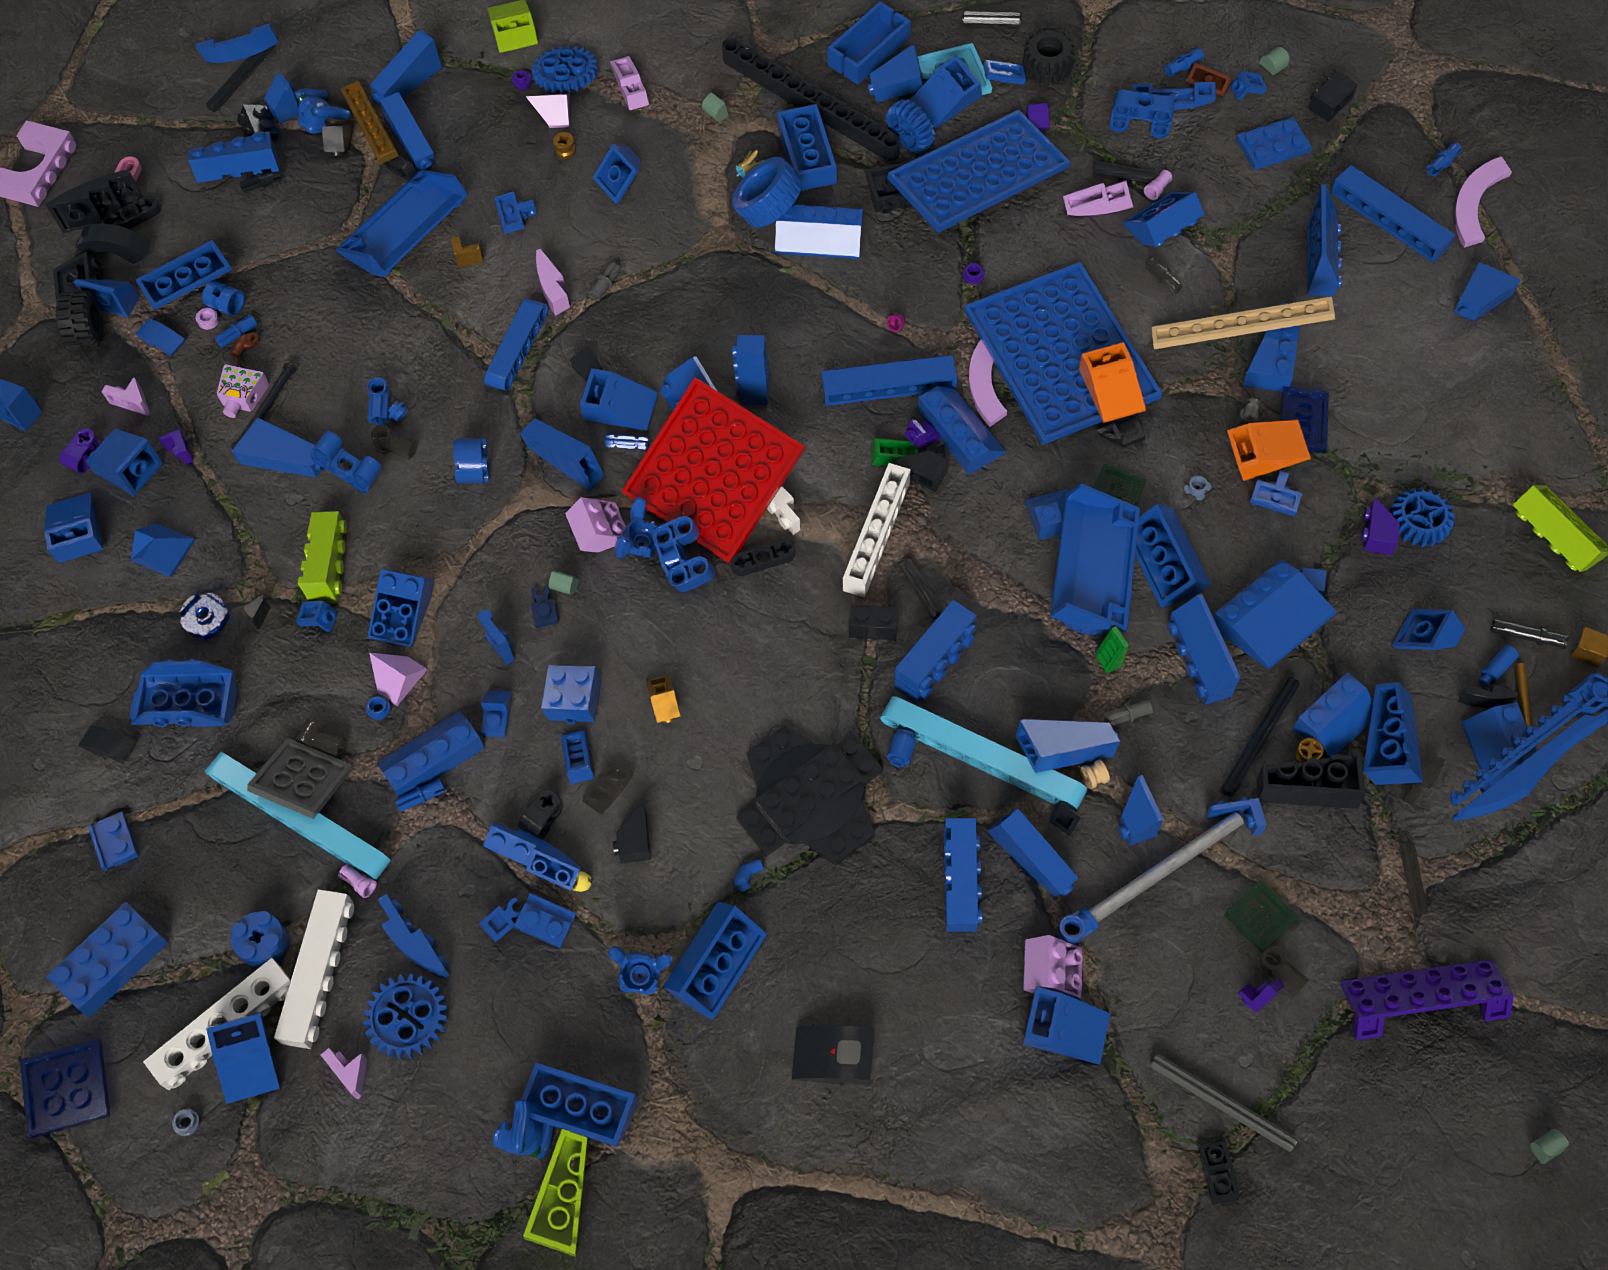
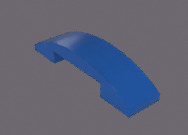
(239, 47)
(1185, 97)

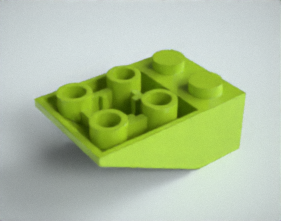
(512, 25)

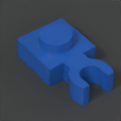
(500, 921)

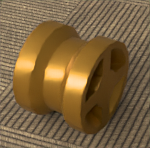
(564, 145)
(1312, 747)

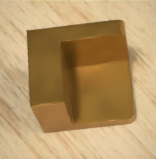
(466, 255)
(1591, 647)

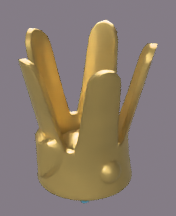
(748, 164)

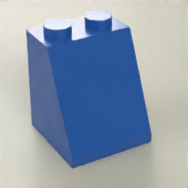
(125, 461)

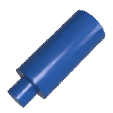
(1498, 665)

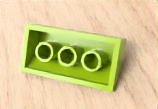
(1561, 528)

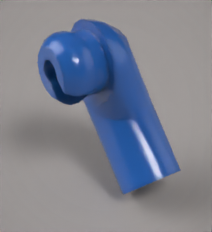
(744, 873)

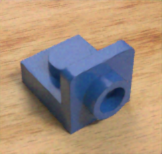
(1248, 82)
(317, 614)

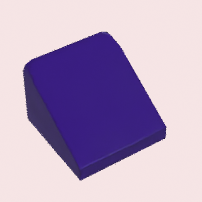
(1039, 115)

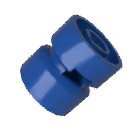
(223, 298)

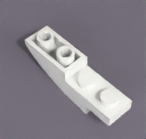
(783, 507)

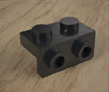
(255, 119)

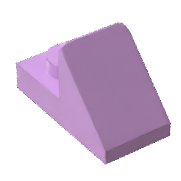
(130, 399)
(350, 1074)

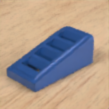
(582, 770)

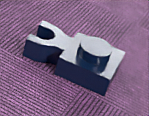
(544, 610)

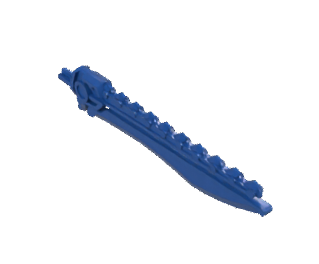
(1582, 702)

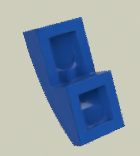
(160, 336)

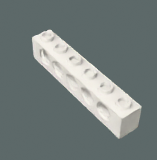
(876, 530)
(184, 1043)

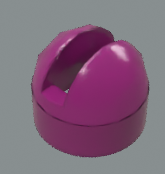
(892, 321)

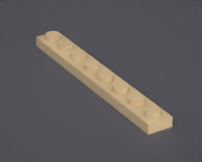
(1243, 322)

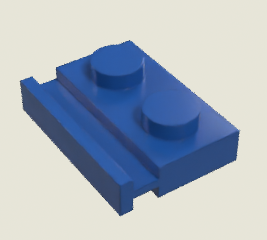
(113, 841)
(545, 920)

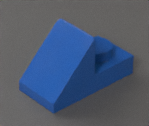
(496, 713)

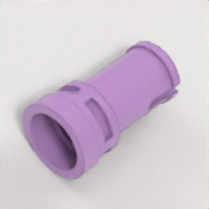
(1156, 186)
(361, 883)

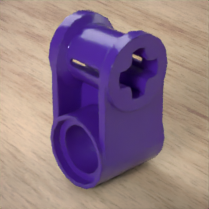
(78, 451)

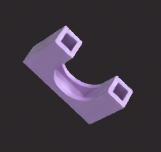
(33, 185)

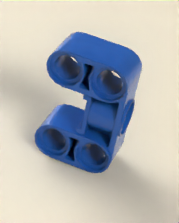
(1142, 106)
(330, 454)
(674, 558)

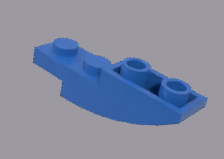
(534, 853)
(412, 943)

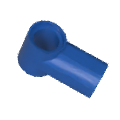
(379, 401)

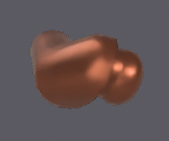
(244, 342)

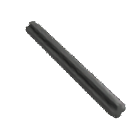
(1224, 1102)

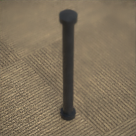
(271, 396)

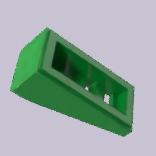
(884, 445)
(1112, 650)

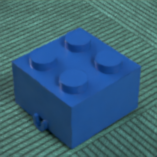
(571, 693)

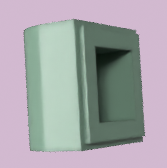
(1275, 60)
(715, 107)
(563, 582)
(1549, 1145)

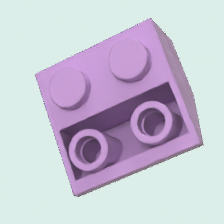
(595, 524)
(1053, 966)

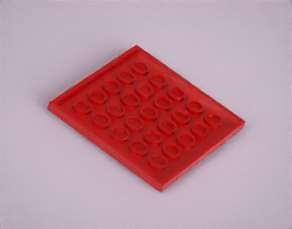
(714, 468)

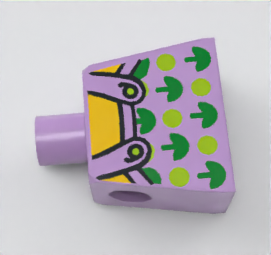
(240, 389)

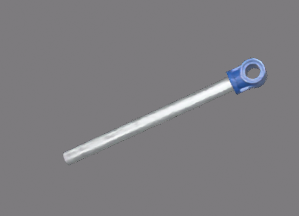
(1086, 920)

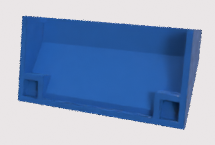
(403, 221)
(1095, 560)

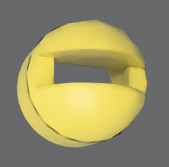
(582, 882)

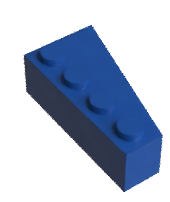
(234, 157)
(1274, 360)
(751, 369)
(17, 405)
(1392, 738)

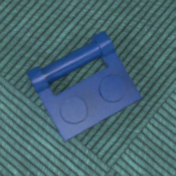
(497, 638)

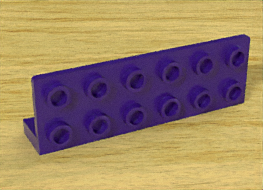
(1426, 991)

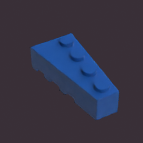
(961, 875)

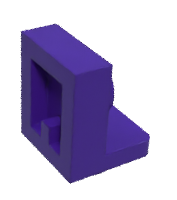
(921, 434)
(177, 442)
(1262, 996)

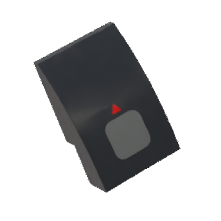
(833, 1054)

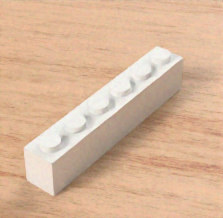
(314, 969)

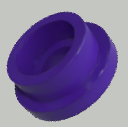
(521, 79)
(973, 269)

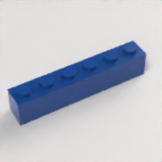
(1392, 214)
(887, 380)

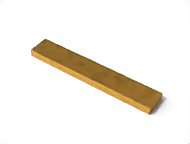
(369, 122)

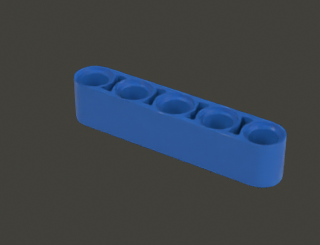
(516, 344)

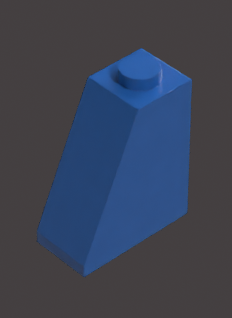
(897, 76)
(1485, 291)

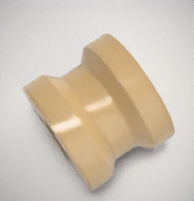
(1095, 774)

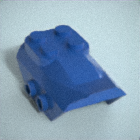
(184, 694)

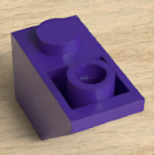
(1380, 530)

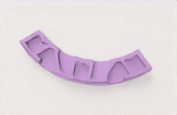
(1468, 199)
(981, 386)

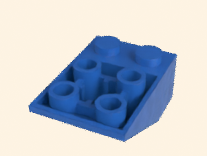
(947, 92)
(617, 401)
(72, 528)
(399, 607)
(1066, 1026)
(243, 1057)

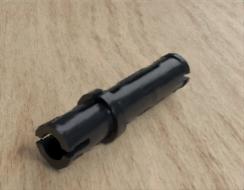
(1540, 636)

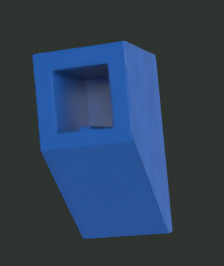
(281, 99)

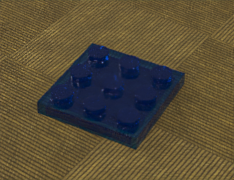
(64, 1088)

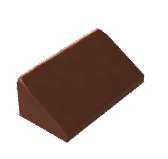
(1204, 74)

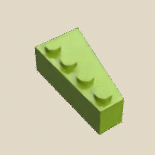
(323, 557)
(558, 1203)

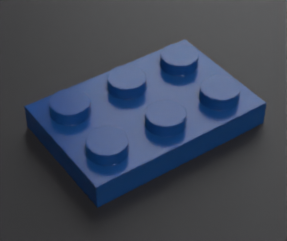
(1273, 143)

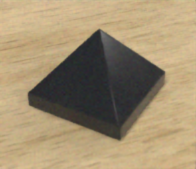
(1065, 818)

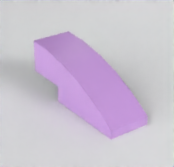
(629, 83)
(1099, 200)
(551, 283)

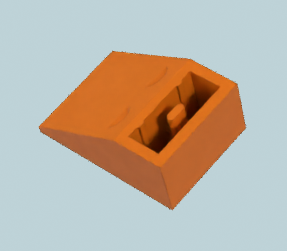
(1112, 382)
(1267, 447)

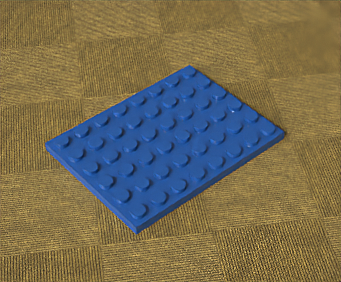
(1038, 345)

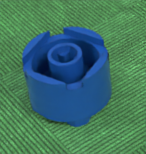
(470, 460)
(257, 927)

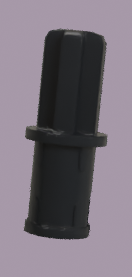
(260, 180)

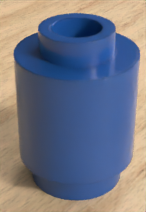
(901, 748)

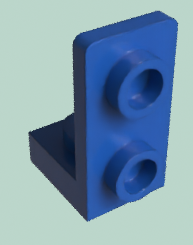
(1253, 818)

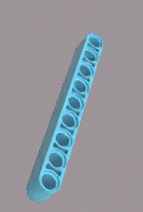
(982, 753)
(318, 830)

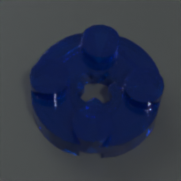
(212, 624)

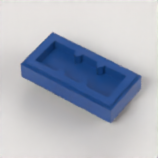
(1004, 72)

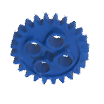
(564, 69)
(390, 1036)

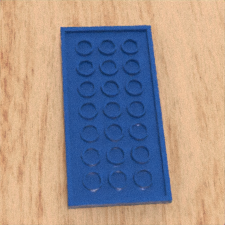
(978, 170)

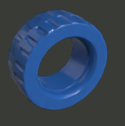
(767, 192)

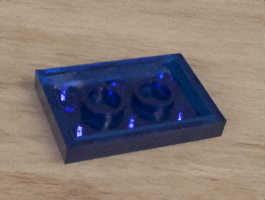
(1311, 411)

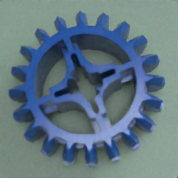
(911, 126)
(1424, 510)

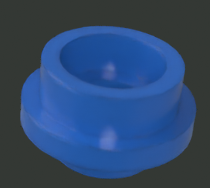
(397, 411)
(376, 702)

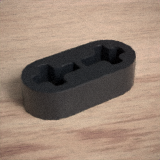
(401, 167)

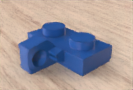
(513, 212)
(1276, 495)

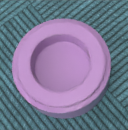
(207, 318)

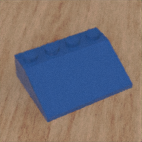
(1323, 247)
(1273, 614)

